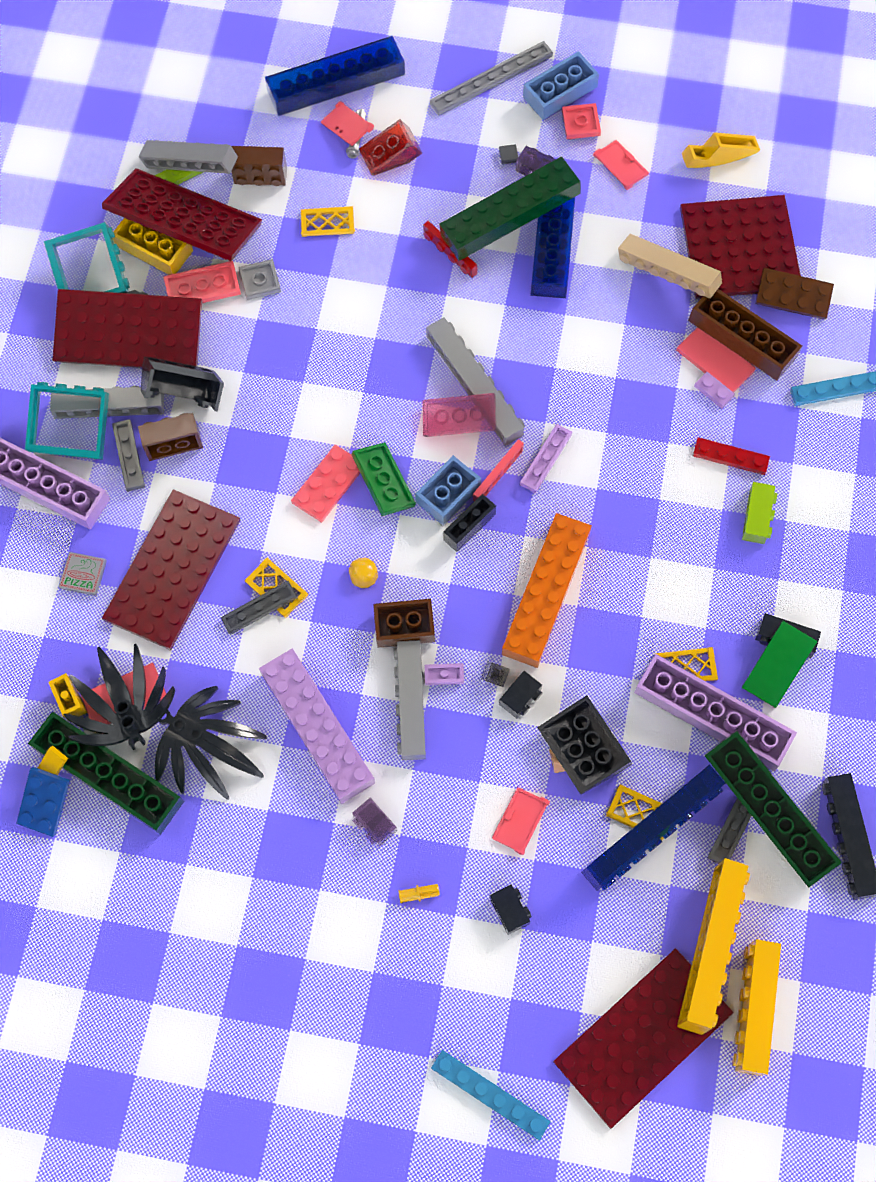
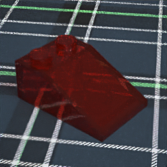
(390, 148)

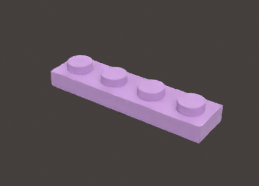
(546, 458)

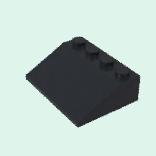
(584, 745)

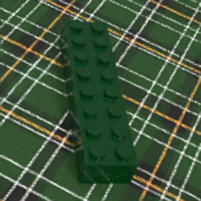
(510, 208)
(109, 774)
(772, 808)

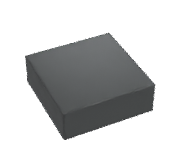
(508, 154)

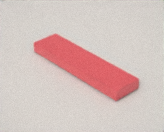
(499, 470)

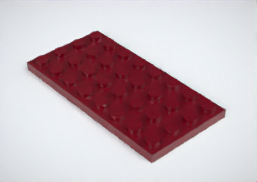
(182, 214)
(125, 328)
(171, 569)
(635, 1042)

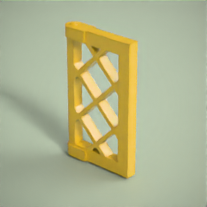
(318, 212)
(278, 572)
(693, 652)
(636, 796)

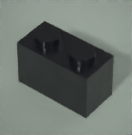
(521, 694)
(509, 909)

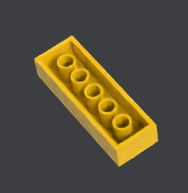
(758, 1008)

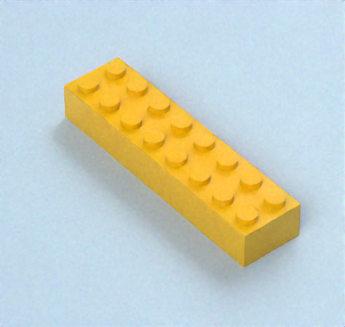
(713, 947)

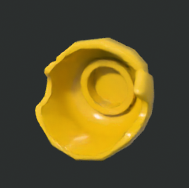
(363, 572)

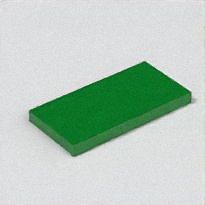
(383, 479)
(779, 664)

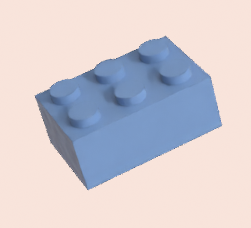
(448, 490)

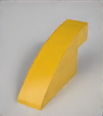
(719, 150)

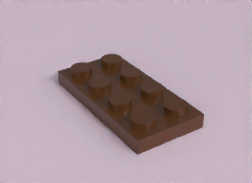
(794, 293)

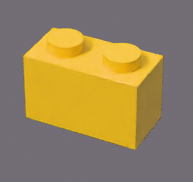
(67, 696)

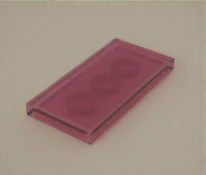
(459, 415)

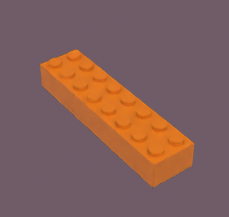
(546, 590)

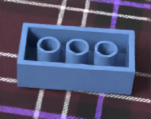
(560, 85)

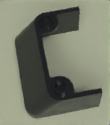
(181, 381)

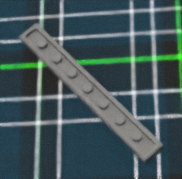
(491, 78)

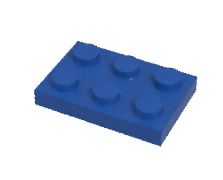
(43, 801)

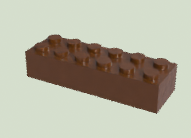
(745, 333)

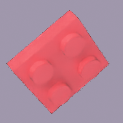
(581, 121)

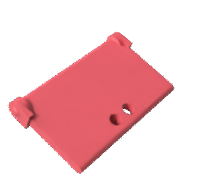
(347, 123)
(614, 160)
(523, 816)

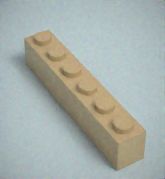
(670, 266)

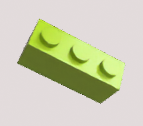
(759, 513)

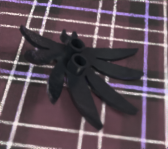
(129, 719)
(190, 731)

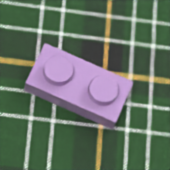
(714, 390)
(444, 674)

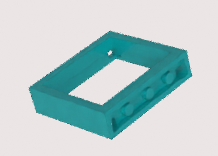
(113, 250)
(33, 412)

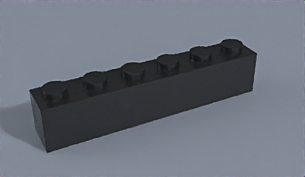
(851, 835)

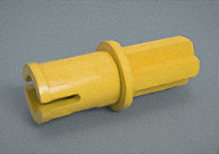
(419, 893)

